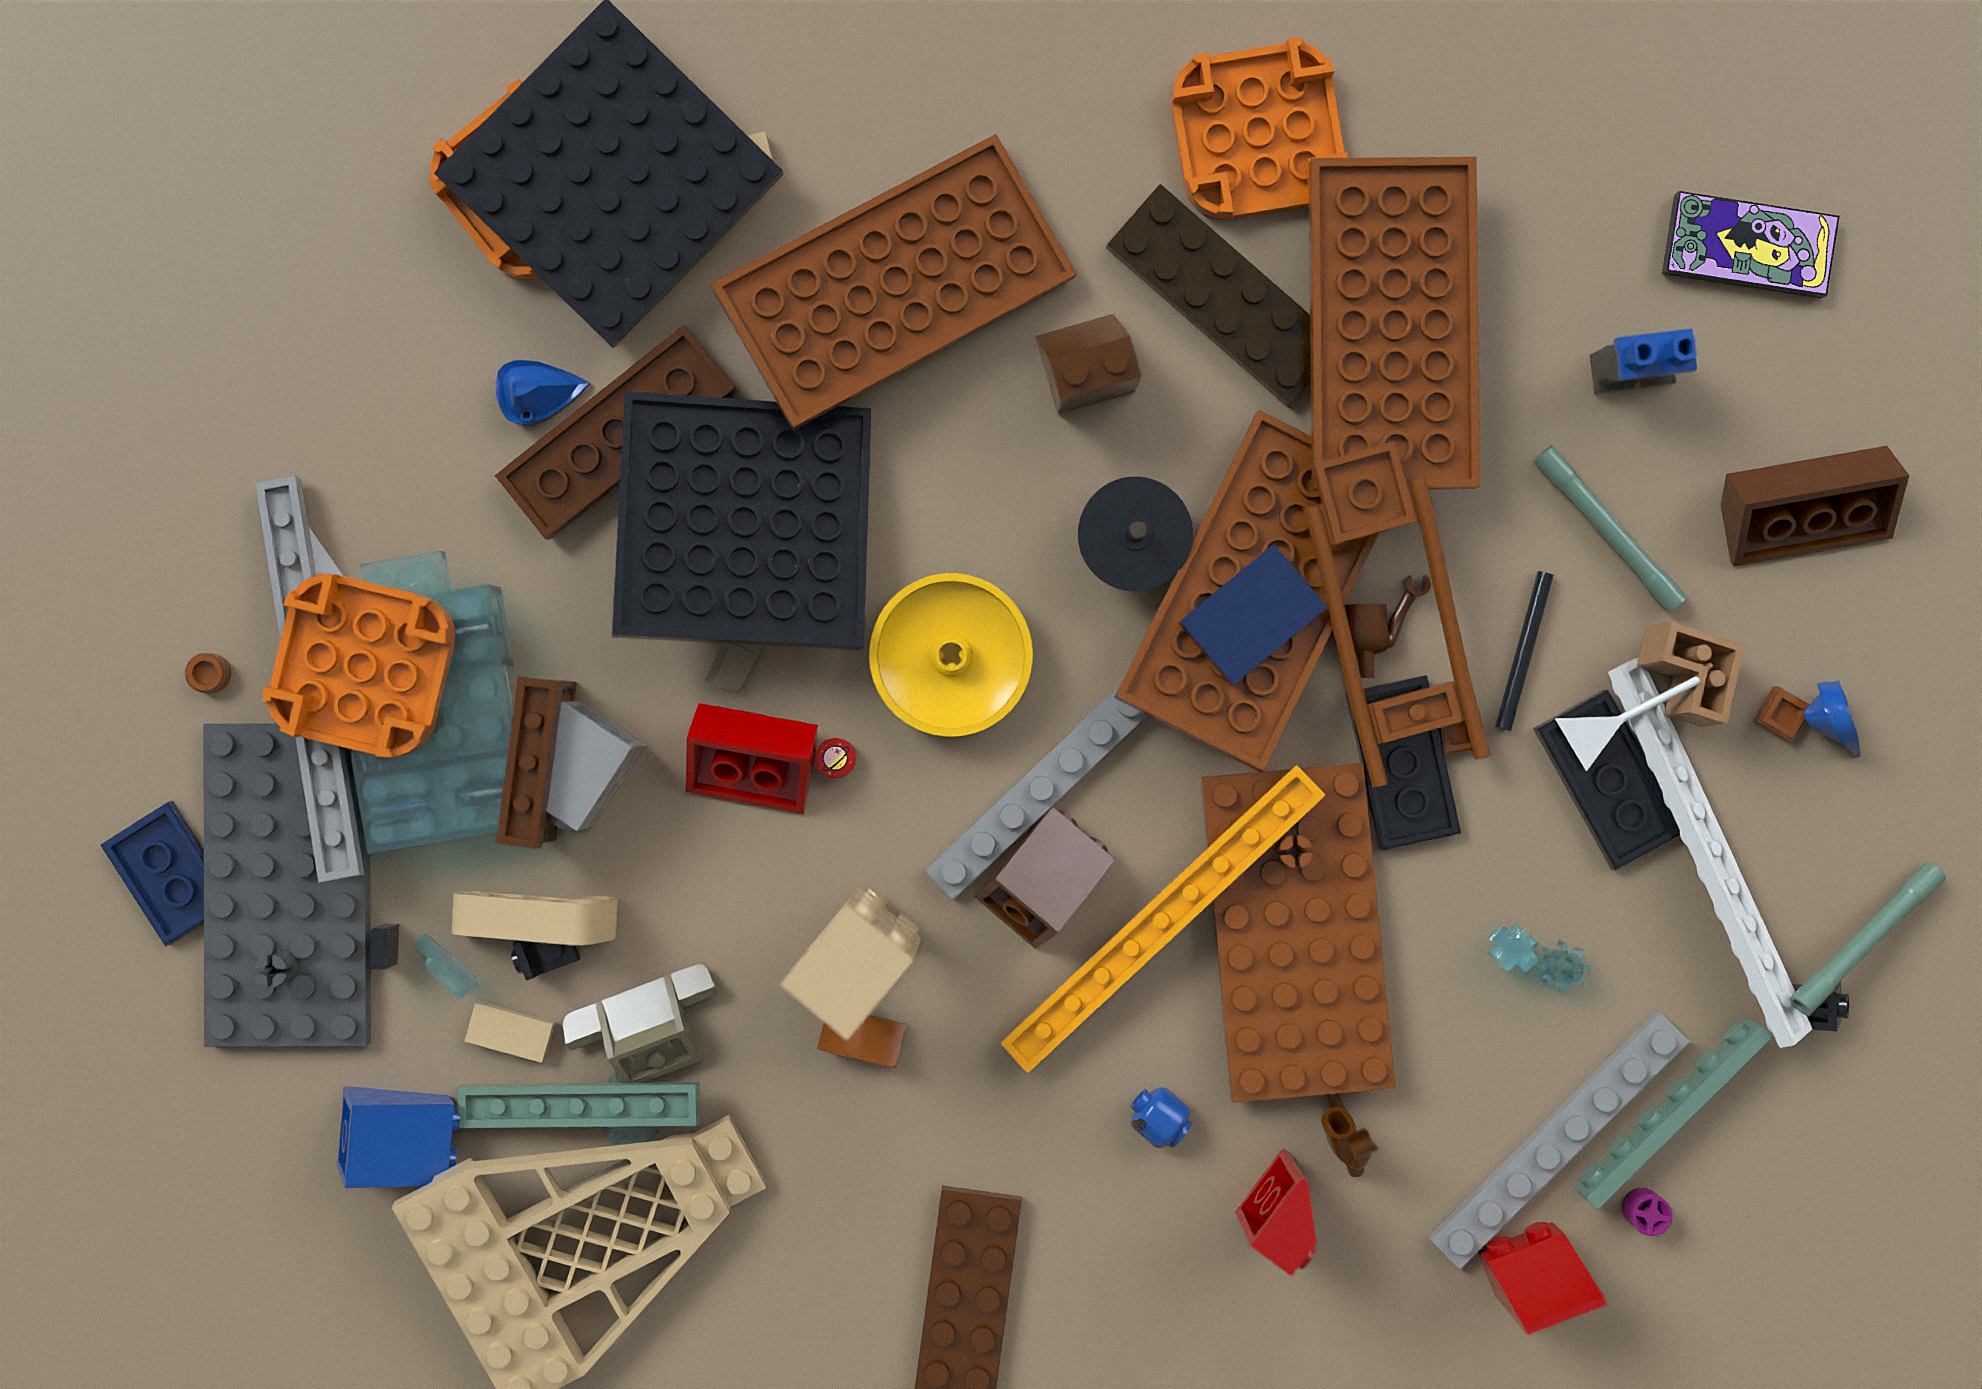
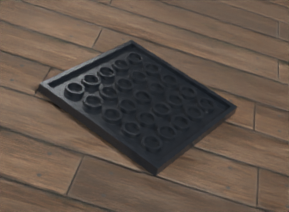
(609, 173)
(741, 523)

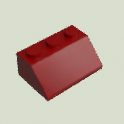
(750, 757)
(1280, 1216)

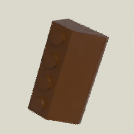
(1812, 505)

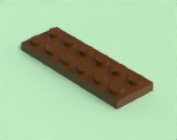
(583, 453)
(968, 1289)

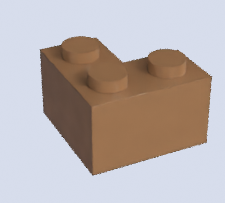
(1689, 654)

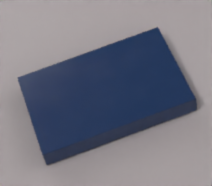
(1252, 615)
(162, 870)

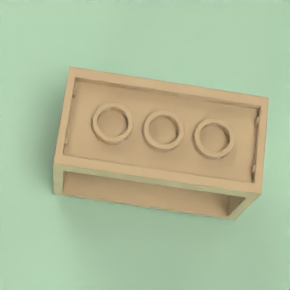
(854, 962)

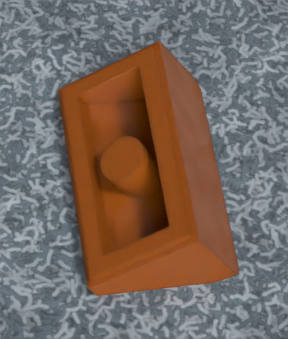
(874, 1041)

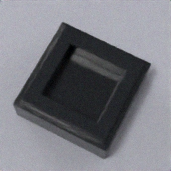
(384, 946)

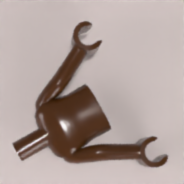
(1370, 627)
(1347, 1143)

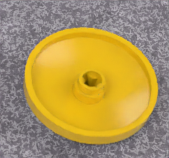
(951, 654)

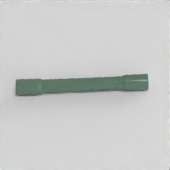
(1653, 577)
(1823, 983)

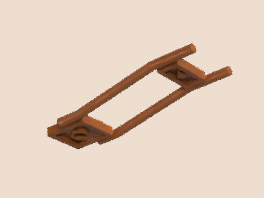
(1365, 496)

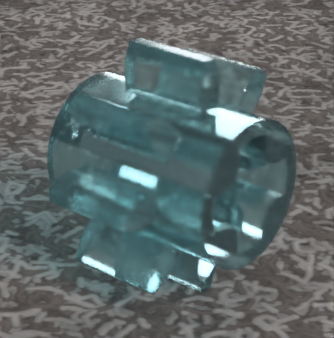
(1513, 948)
(1568, 975)

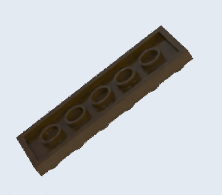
(1218, 292)

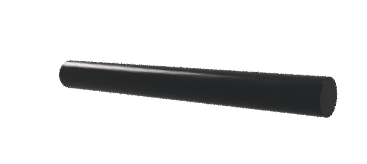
(1524, 650)

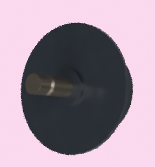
(1135, 534)

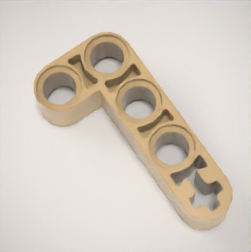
(535, 918)

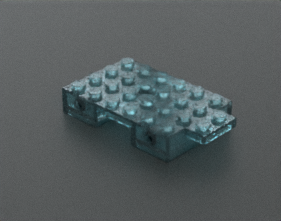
(457, 777)

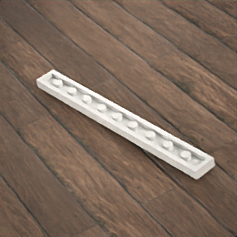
(1711, 855)

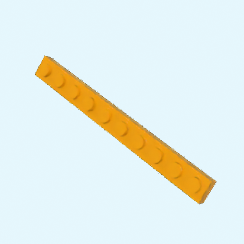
(1163, 918)

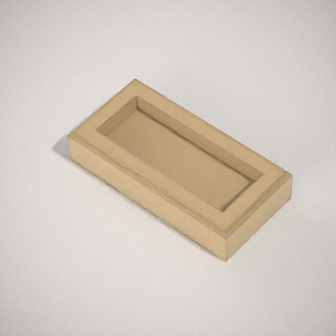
(510, 1031)

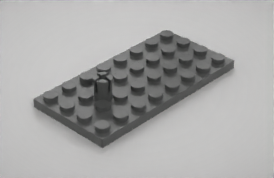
(278, 946)

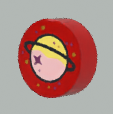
(835, 757)

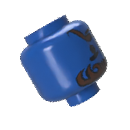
(1160, 1117)

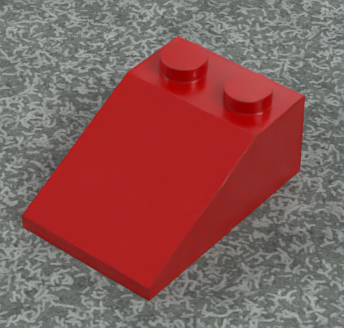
(1540, 1277)

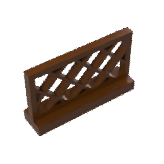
(530, 762)

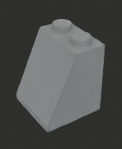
(587, 766)

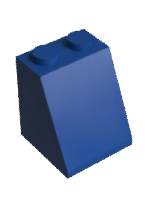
(395, 1137)

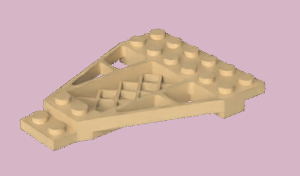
(496, 1288)

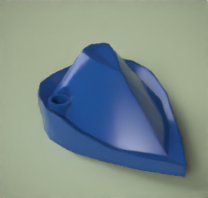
(536, 390)
(1831, 716)

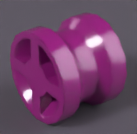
(1655, 1218)

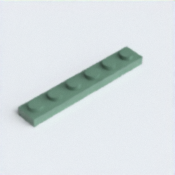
(1682, 1101)
(579, 1105)

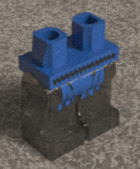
(1643, 361)

